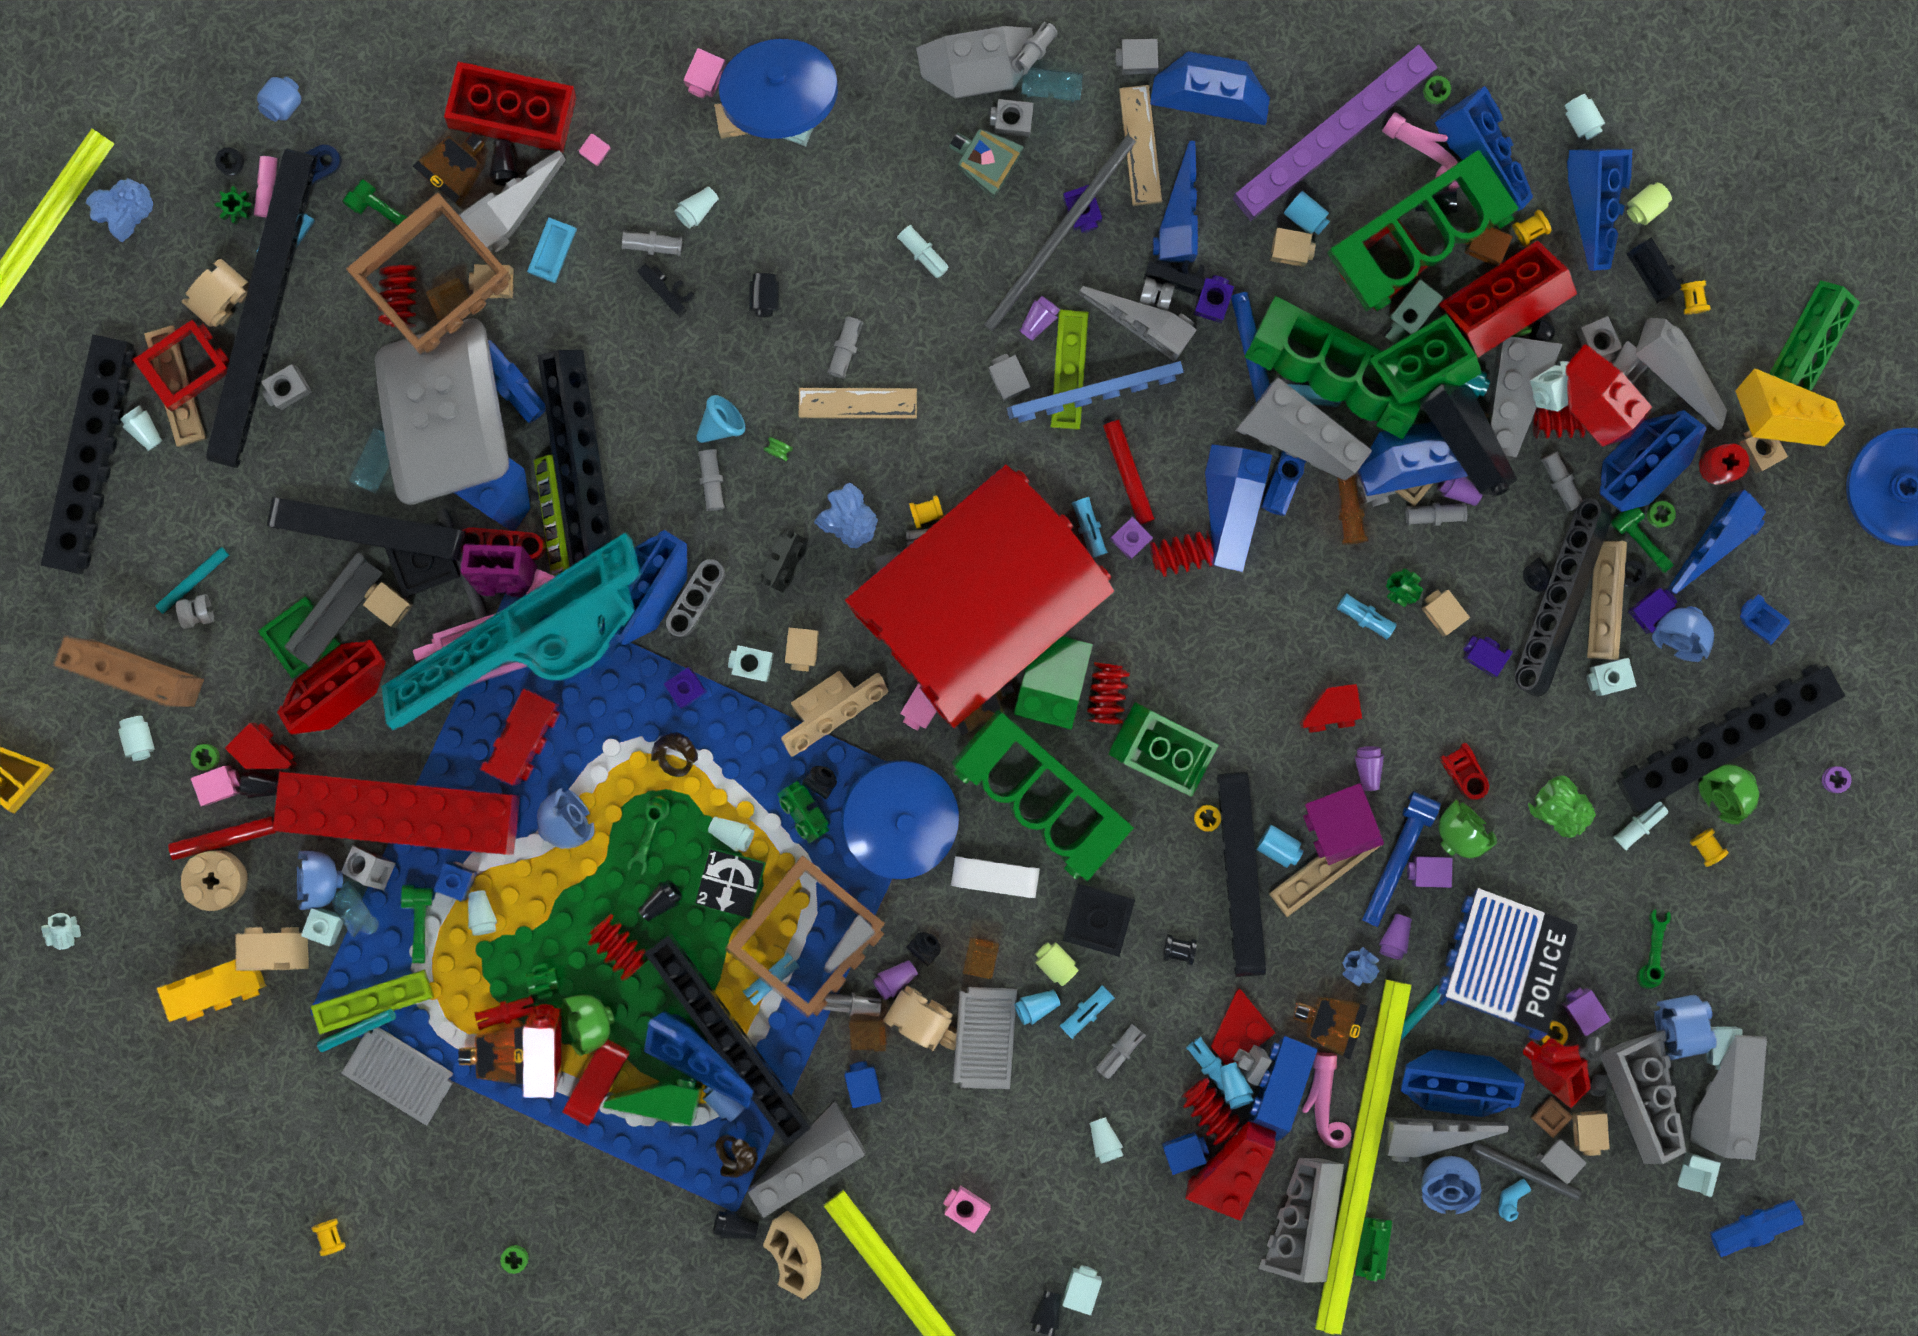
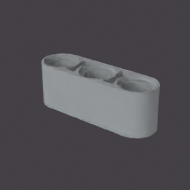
(682, 605)

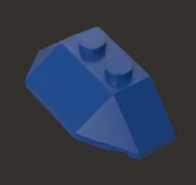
(1211, 88)
(1650, 460)
(1408, 462)
(503, 498)
(663, 574)
(1461, 1083)

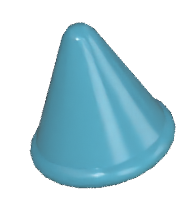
(720, 420)

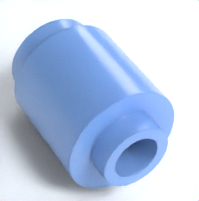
(722, 1105)

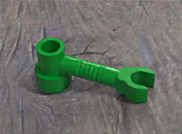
(363, 197)
(1628, 522)
(653, 820)
(418, 900)
(1643, 975)

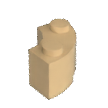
(271, 950)
(795, 1254)

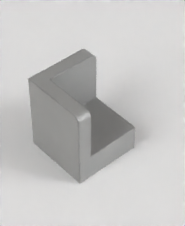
(1562, 1161)

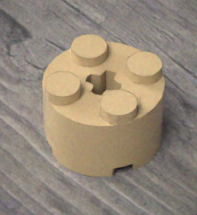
(216, 294)
(202, 892)
(918, 1019)

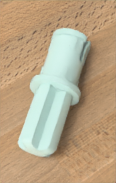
(923, 251)
(1641, 825)

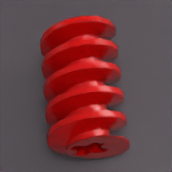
(397, 292)
(1556, 420)
(1724, 464)
(1182, 554)
(1108, 694)
(617, 947)
(1211, 1111)

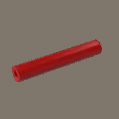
(1128, 472)
(221, 838)

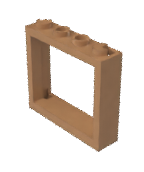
(400, 237)
(129, 672)
(836, 980)

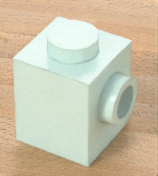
(1611, 677)

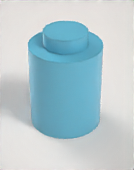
(1307, 214)
(1280, 846)

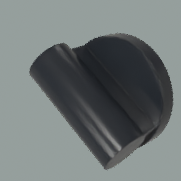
(1537, 575)
(821, 781)
(925, 947)

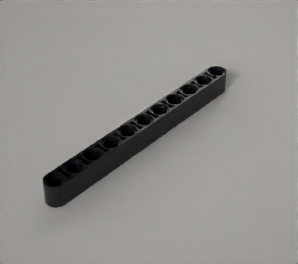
(261, 307)

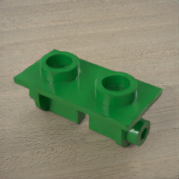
(794, 802)
(1373, 1249)

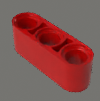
(515, 538)
(596, 1082)

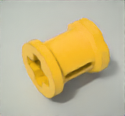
(1532, 228)
(1698, 288)
(926, 511)
(1709, 847)
(328, 1237)

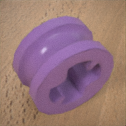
(1843, 773)

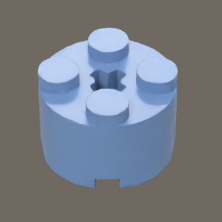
(1685, 1026)

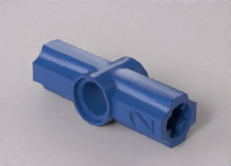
(515, 386)
(1281, 487)
(1756, 1228)

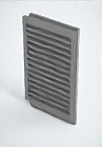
(985, 1038)
(399, 1074)

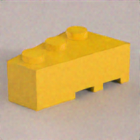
(1787, 411)
(19, 778)
(208, 989)

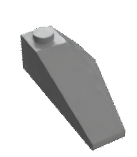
(498, 217)
(1155, 326)
(1675, 362)
(1731, 1108)
(1425, 1136)

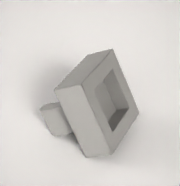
(1253, 1064)

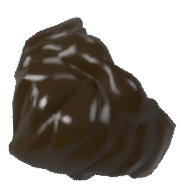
(677, 742)
(745, 1156)

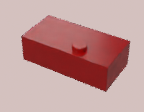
(510, 107)
(1509, 297)

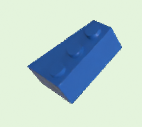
(1282, 1086)

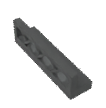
(333, 610)

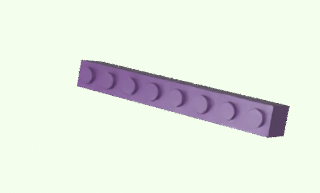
(1334, 133)

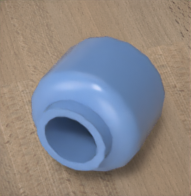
(279, 98)

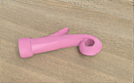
(1422, 141)
(1321, 1095)

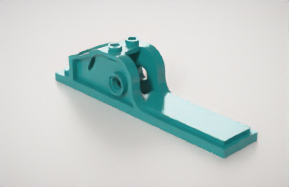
(550, 648)

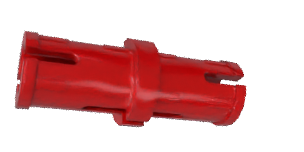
(504, 1013)

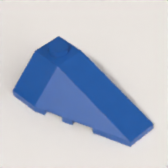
(1474, 127)
(1595, 188)
(1179, 228)
(1234, 494)
(1730, 527)
(684, 1049)

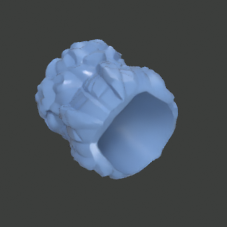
(121, 207)
(848, 517)

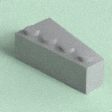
(1511, 392)

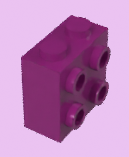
(498, 569)
(1343, 824)

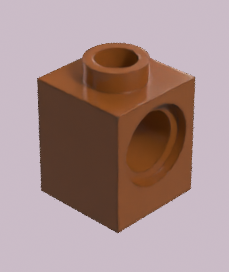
(1489, 246)

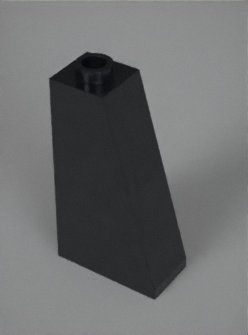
(1470, 438)

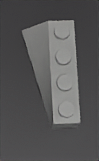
(1303, 431)
(1646, 1097)
(808, 1161)
(1306, 1222)

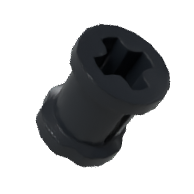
(1179, 949)

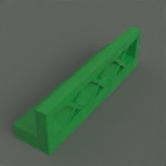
(1810, 335)

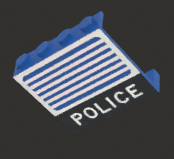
(1508, 961)

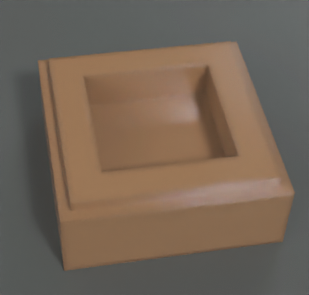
(1551, 1117)

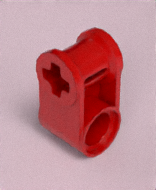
(1464, 771)

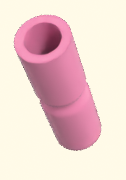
(266, 182)

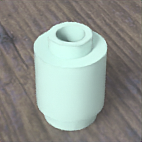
(1584, 117)
(136, 738)

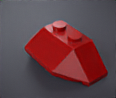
(1603, 398)
(333, 688)

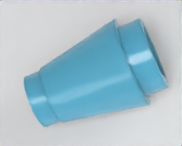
(1036, 1006)
(1235, 1086)

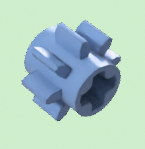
(1360, 966)

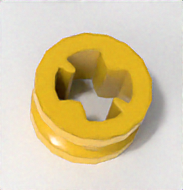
(1199, 822)
(1561, 1029)

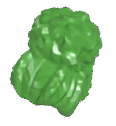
(1563, 807)

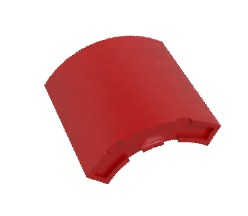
(981, 594)

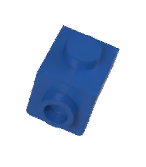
(1763, 619)

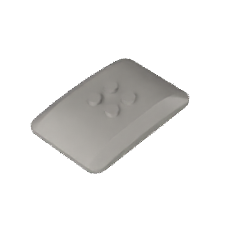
(441, 414)

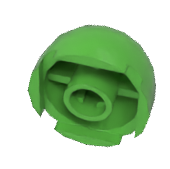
(1732, 792)
(1464, 832)
(587, 1022)

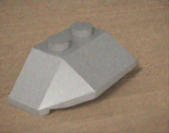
(973, 61)

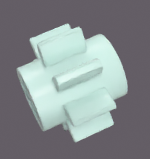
(61, 931)

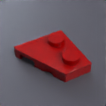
(1240, 1029)

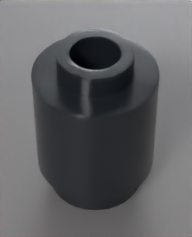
(764, 294)

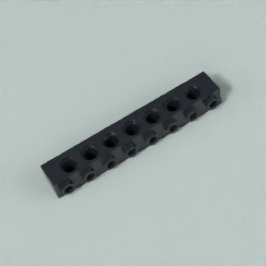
(81, 439)
(575, 452)
(1824, 692)
(728, 1038)

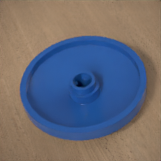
(778, 88)
(1885, 487)
(899, 819)

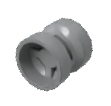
(1150, 292)
(194, 611)

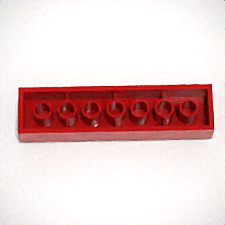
(396, 813)

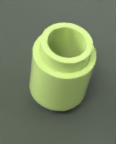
(1648, 203)
(1056, 963)

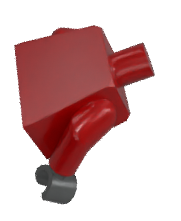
(1565, 1069)

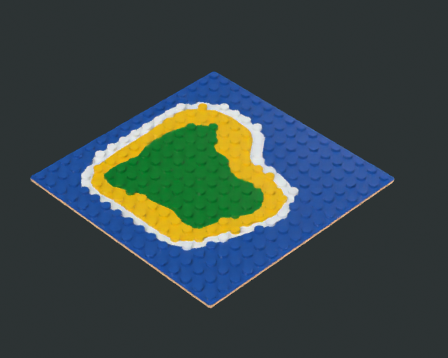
(557, 896)

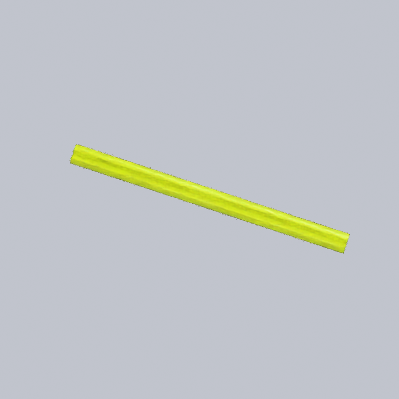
(51, 210)
(1363, 1156)
(886, 1266)

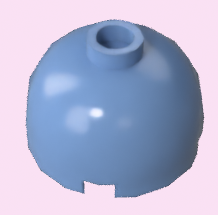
(1687, 632)
(564, 820)
(317, 880)
(1451, 1185)

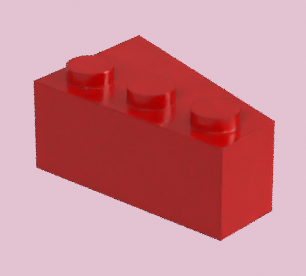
(522, 738)
(1234, 1173)

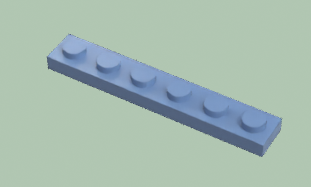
(1083, 395)

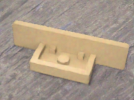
(829, 707)

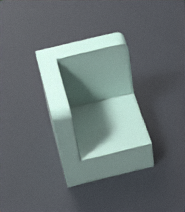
(1699, 1174)

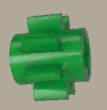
(239, 211)
(1404, 587)
(543, 981)

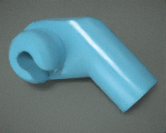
(1509, 1198)

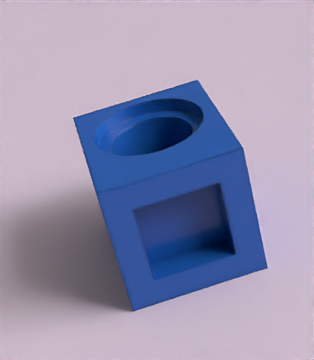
(455, 881)
(862, 1084)
(1185, 1152)

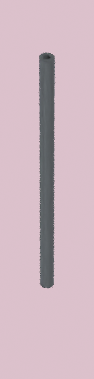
(1060, 232)

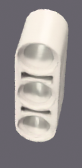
(995, 877)

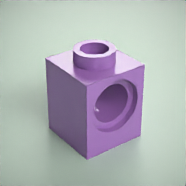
(1131, 538)
(1430, 871)
(1585, 1010)

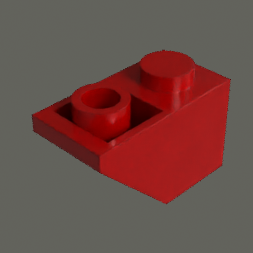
(1332, 706)
(258, 750)

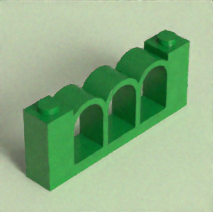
(1483, 191)
(1271, 349)
(1099, 838)

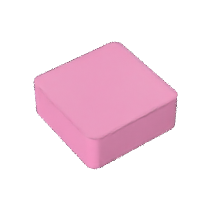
(594, 149)

